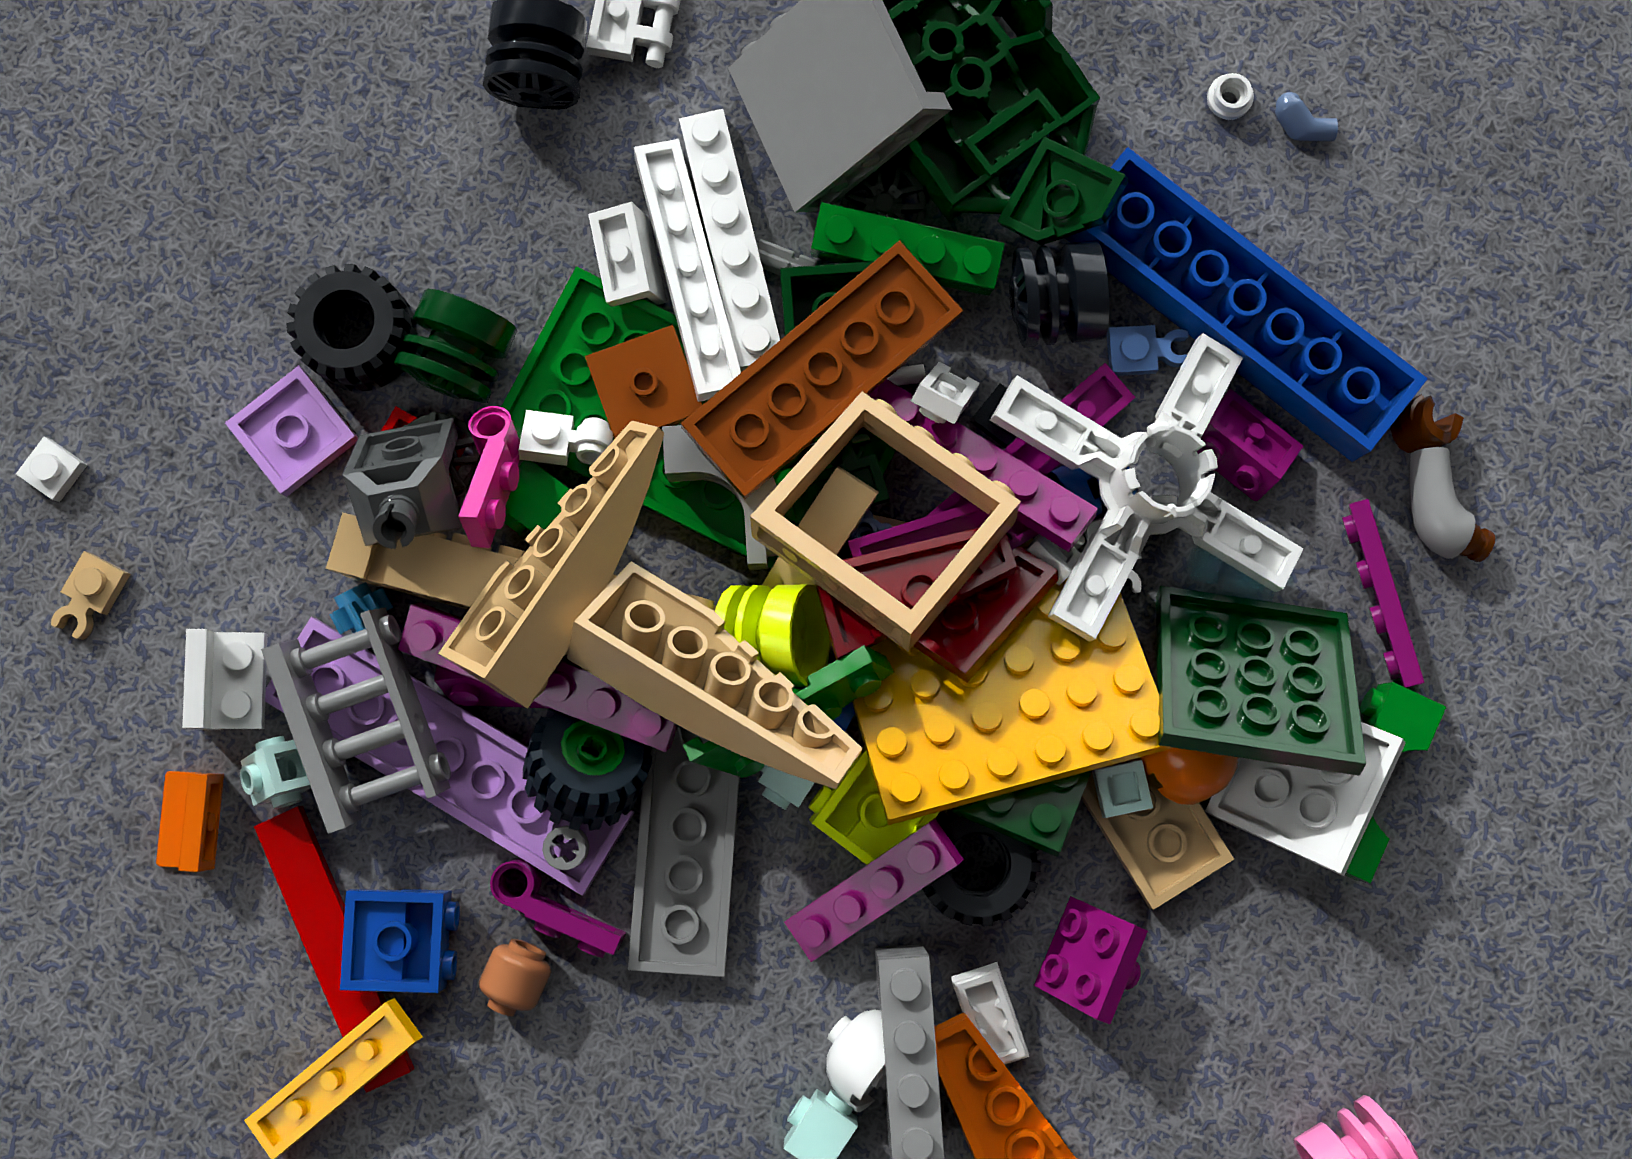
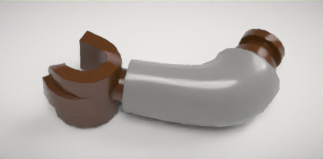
(1435, 509)

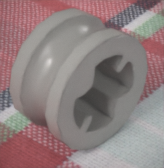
(563, 862)

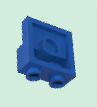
(398, 940)

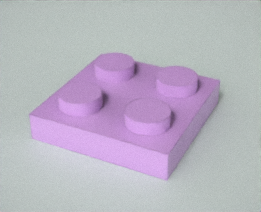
(292, 431)

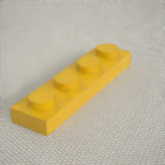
(333, 1078)

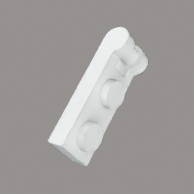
(944, 394)

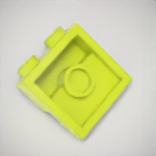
(856, 816)

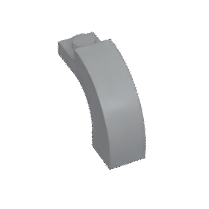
(688, 463)

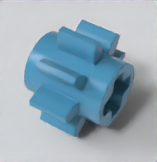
(355, 602)

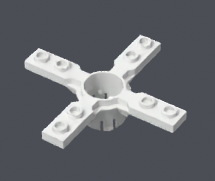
(1133, 518)

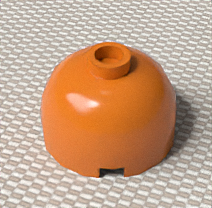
(1190, 774)

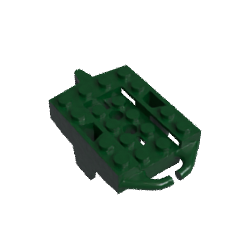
(1023, 83)

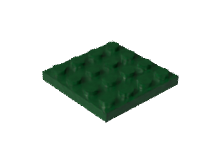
(1257, 681)

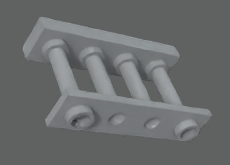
(325, 755)

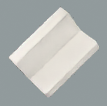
(626, 255)

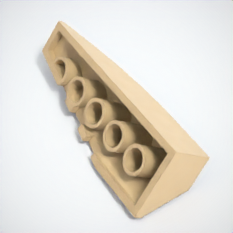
(529, 608)
(697, 675)

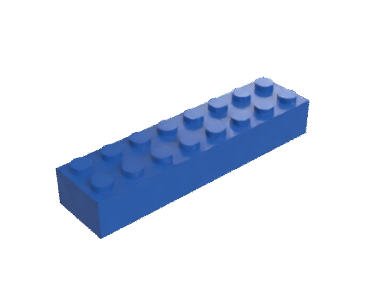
(1225, 286)

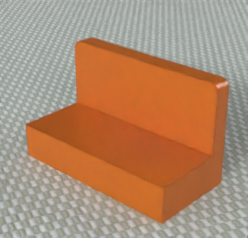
(190, 820)

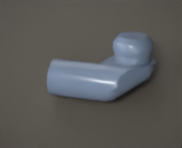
(1299, 121)

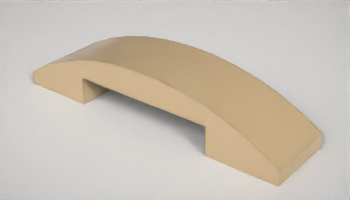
(828, 521)

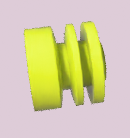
(781, 625)

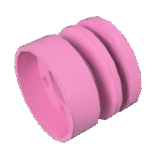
(1370, 1138)

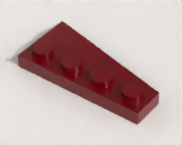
(906, 575)

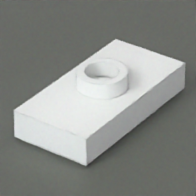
(989, 1007)

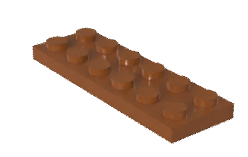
(820, 369)

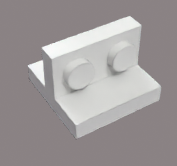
(224, 680)

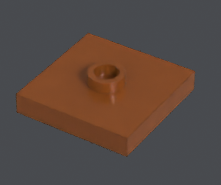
(644, 381)

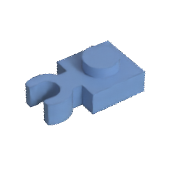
(1137, 350)

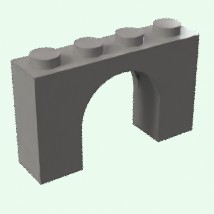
(909, 1052)

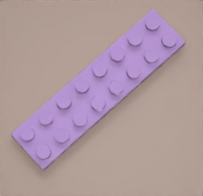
(482, 759)

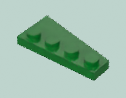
(828, 688)

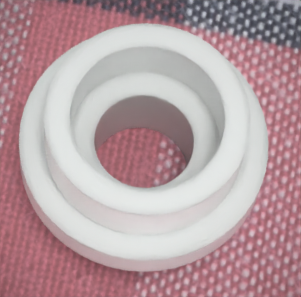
(1234, 84)

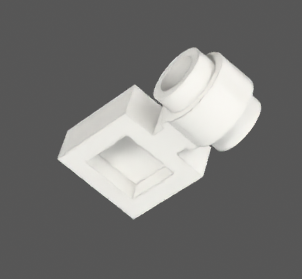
(551, 438)

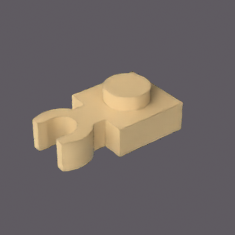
(93, 587)

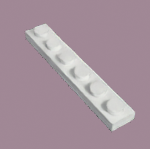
(730, 235)
(687, 267)

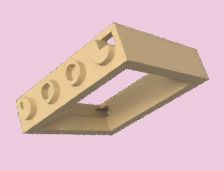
(841, 579)

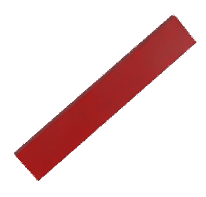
(320, 921)

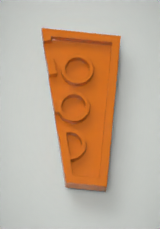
(988, 1100)

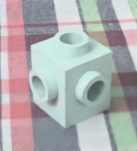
(274, 773)

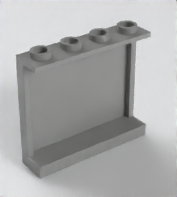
(832, 96)

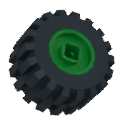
(583, 771)

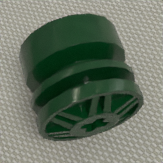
(456, 345)

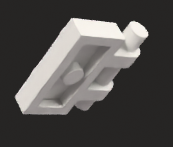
(617, 29)

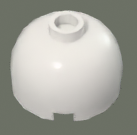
(857, 1058)

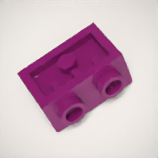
(1248, 446)

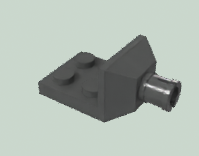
(403, 483)

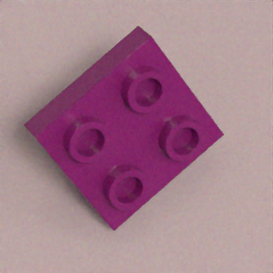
(1092, 960)

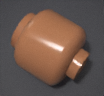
(515, 977)

